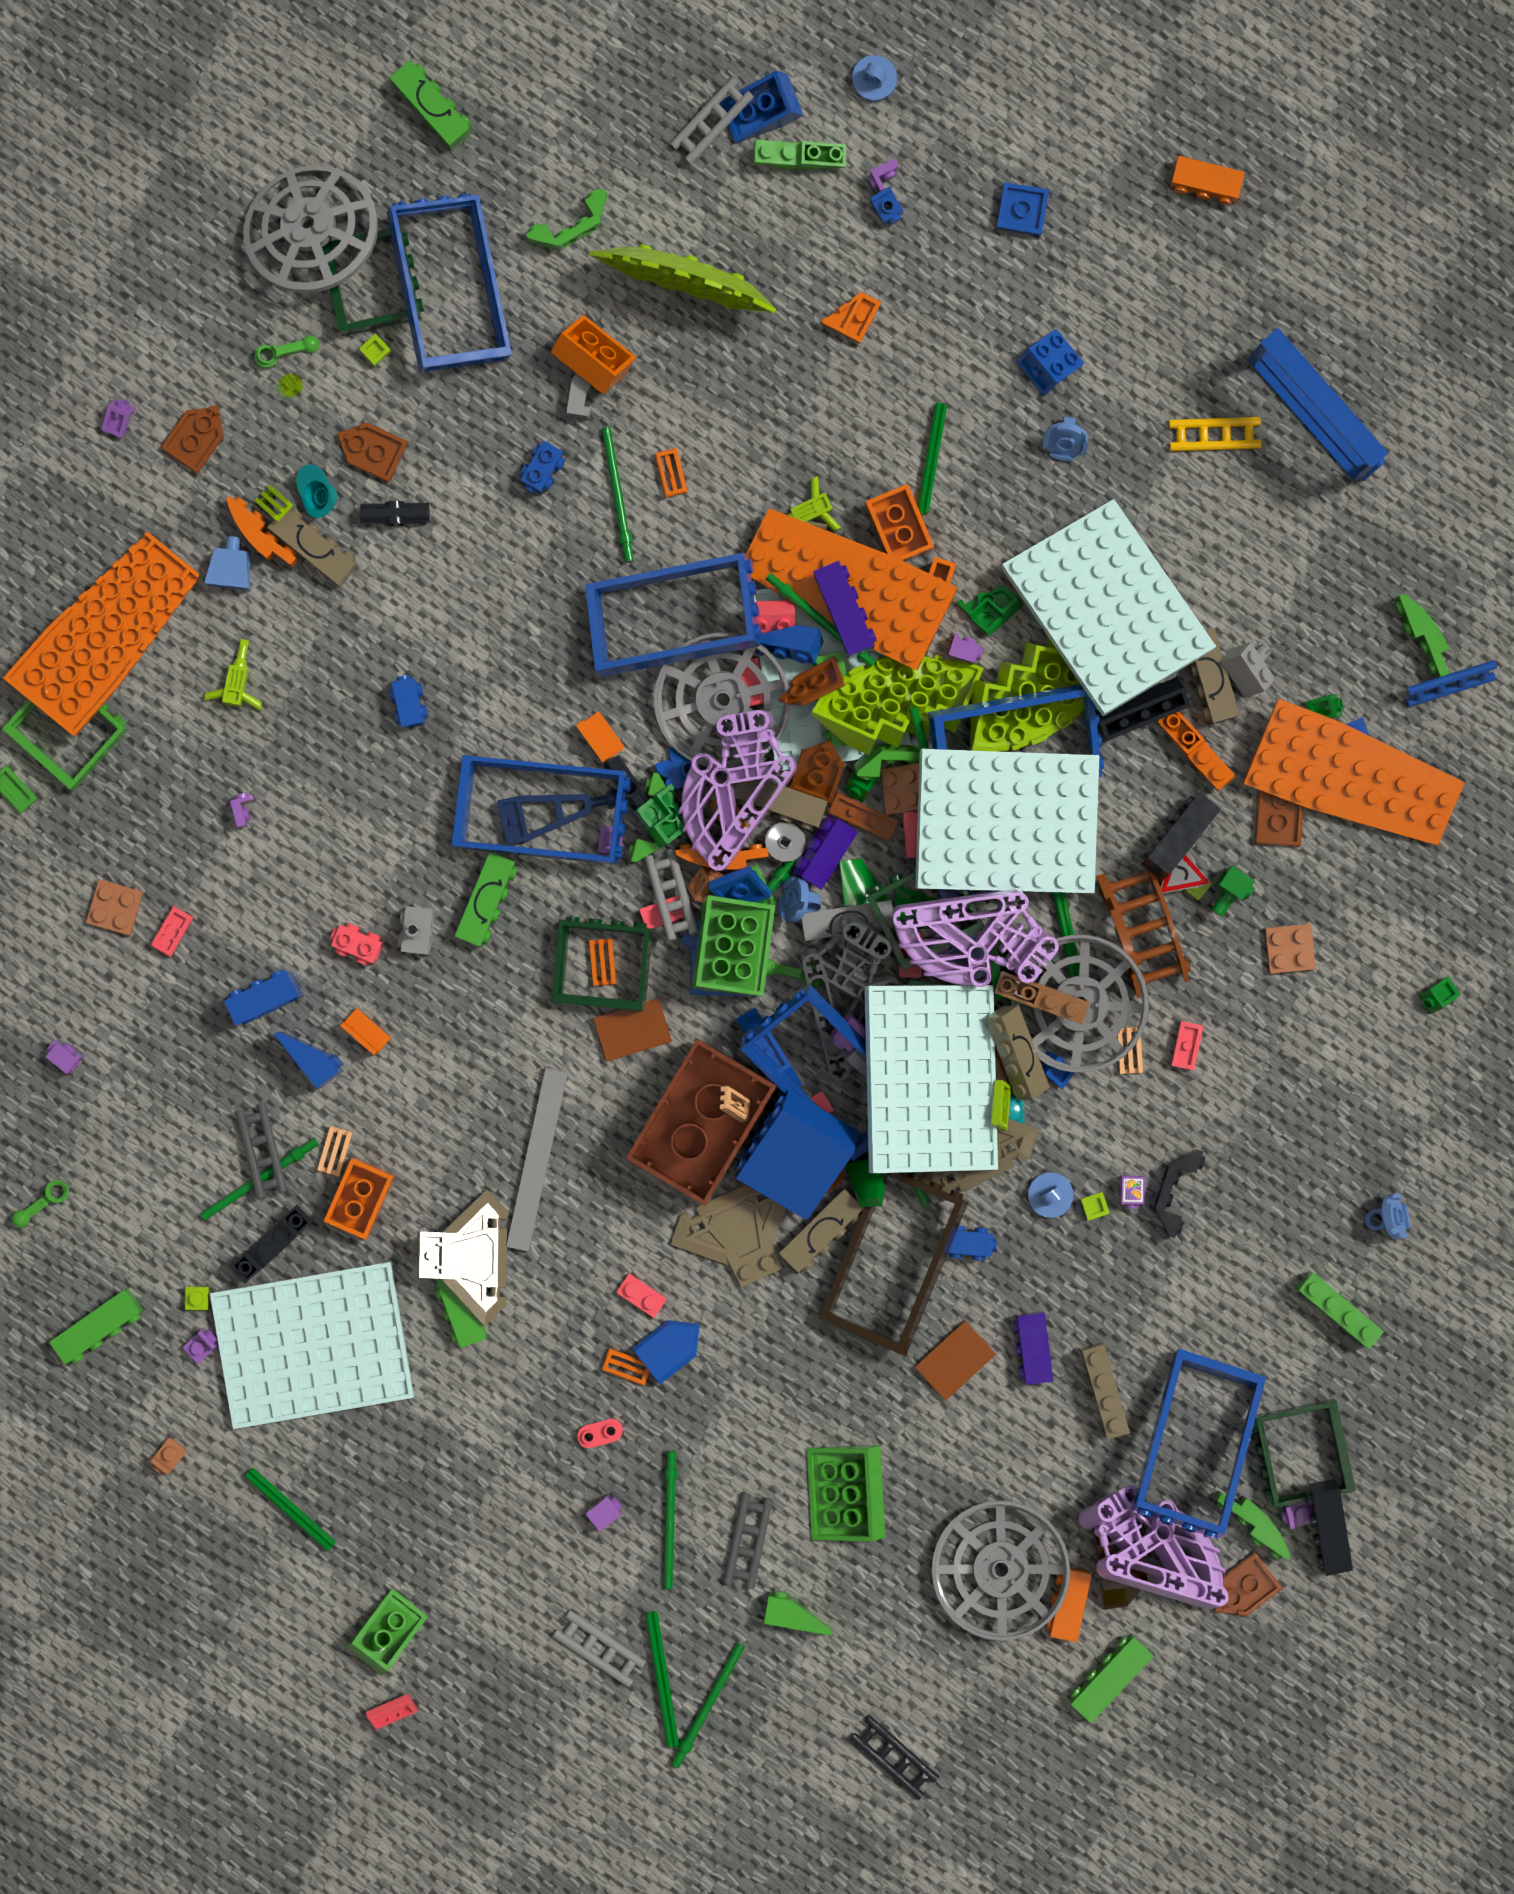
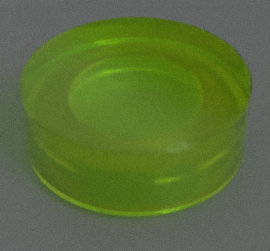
(291, 385)

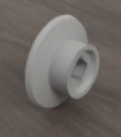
(791, 834)

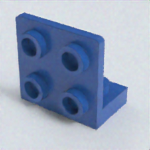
(1049, 361)

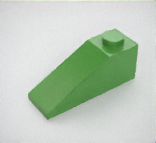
(789, 1613)

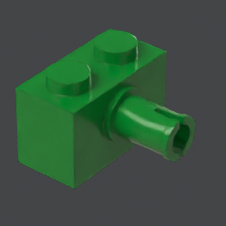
(1234, 887)

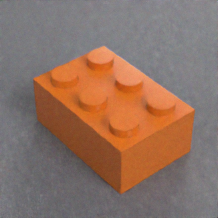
(593, 354)
(899, 524)
(359, 1198)

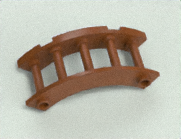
(1125, 934)

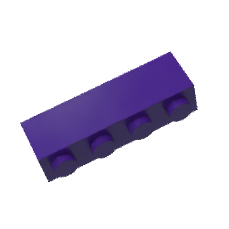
(844, 609)

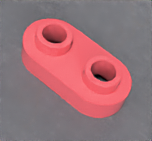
(599, 1433)

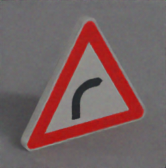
(1184, 876)

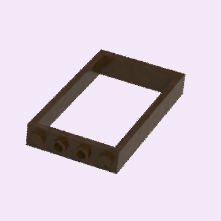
(903, 1345)

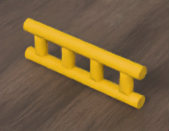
(1204, 424)

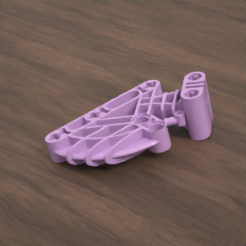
(748, 740)
(1023, 947)
(1115, 1518)

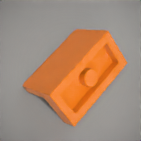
(600, 737)
(365, 1031)

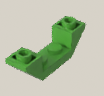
(542, 236)
(870, 765)
(643, 848)

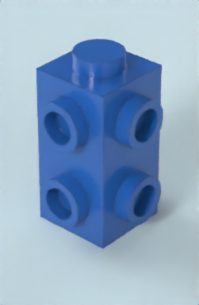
(539, 473)
(407, 694)
(975, 1243)

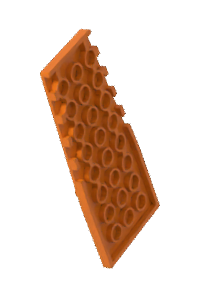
(899, 599)
(102, 635)
(1350, 775)

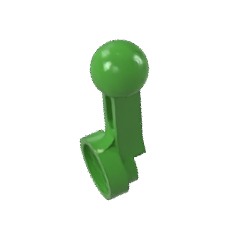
(308, 344)
(774, 968)
(21, 1218)

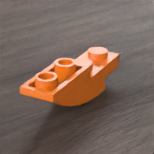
(253, 526)
(1196, 750)
(754, 852)

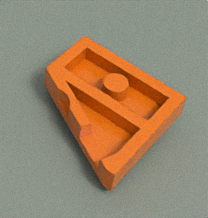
(853, 317)

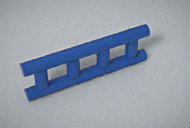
(1459, 676)

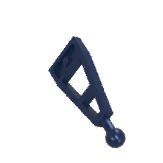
(514, 820)

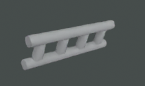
(711, 134)
(678, 883)
(613, 1647)

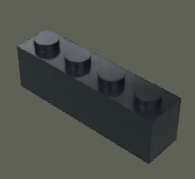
(1144, 709)
(1181, 836)
(1330, 1527)

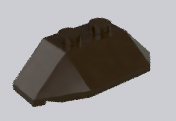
(1114, 1593)

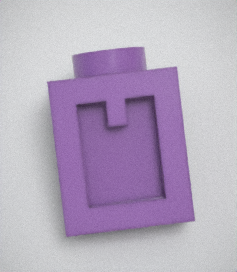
(885, 171)
(117, 417)
(241, 814)
(605, 840)
(201, 1345)
(1296, 1515)

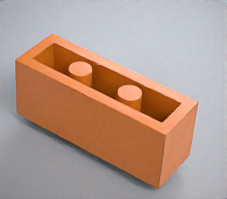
(1207, 180)
(1068, 1619)

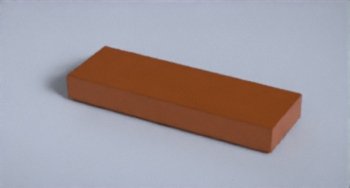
(863, 817)

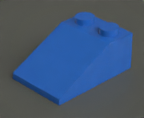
(770, 109)
(315, 1063)

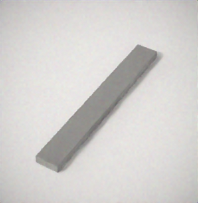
(537, 1159)

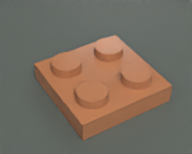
(900, 788)
(114, 907)
(1290, 948)

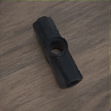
(395, 513)
(638, 797)

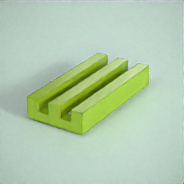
(267, 497)
(1001, 1105)

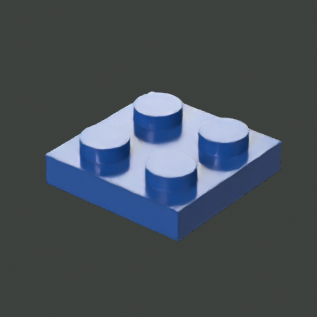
(1022, 209)
(741, 885)

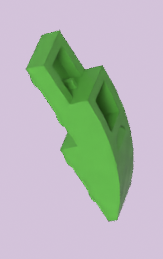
(799, 155)
(1421, 625)
(1262, 1528)

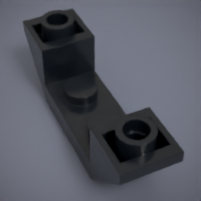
(1172, 1222)
(271, 1244)

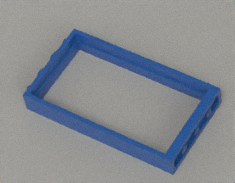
(446, 204)
(1318, 406)
(751, 611)
(938, 717)
(464, 802)
(773, 1071)
(1221, 1370)

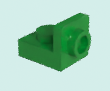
(1328, 706)
(858, 787)
(1439, 995)

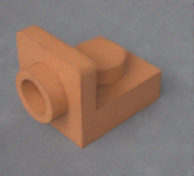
(699, 884)
(168, 1456)

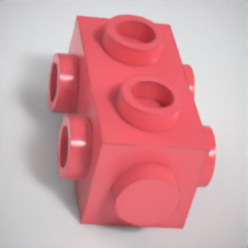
(775, 615)
(349, 940)

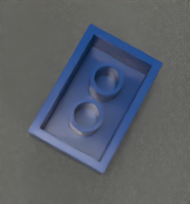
(263, 997)

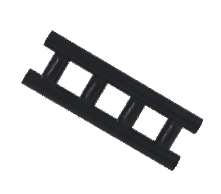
(895, 1772)

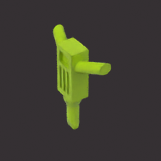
(816, 507)
(236, 681)

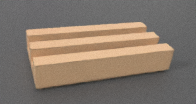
(1139, 1069)
(735, 1108)
(329, 1170)

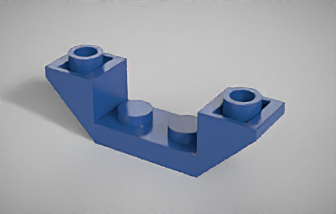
(768, 1044)

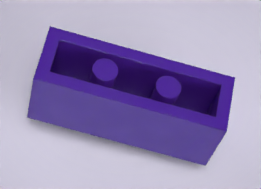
(824, 851)
(1033, 1348)

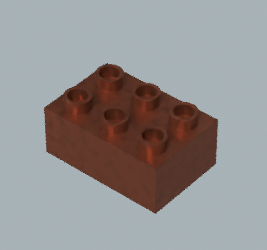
(688, 1134)

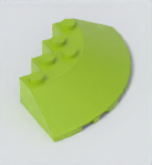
(685, 275)
(879, 699)
(1019, 727)

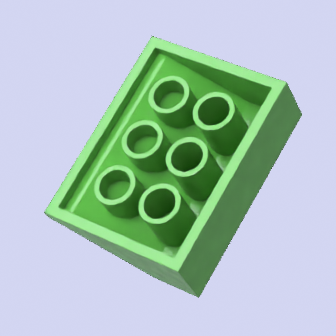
(733, 946)
(846, 1493)

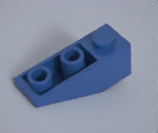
(793, 643)

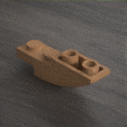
(1042, 997)

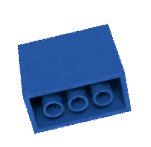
(796, 1154)

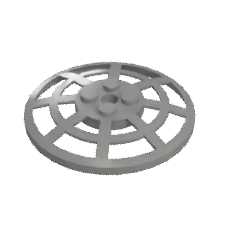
(314, 237)
(707, 694)
(1099, 1005)
(993, 1583)

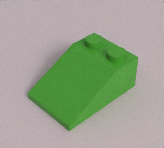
(387, 1632)

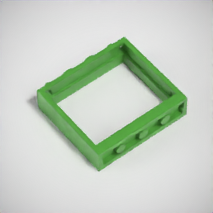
(21, 715)

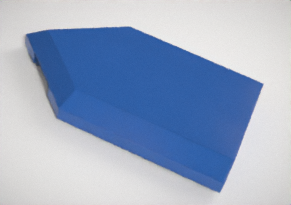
(668, 1348)

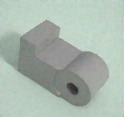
(577, 398)

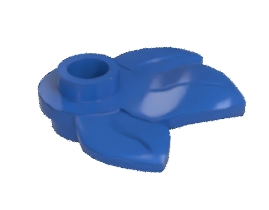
(674, 769)

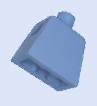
(229, 567)

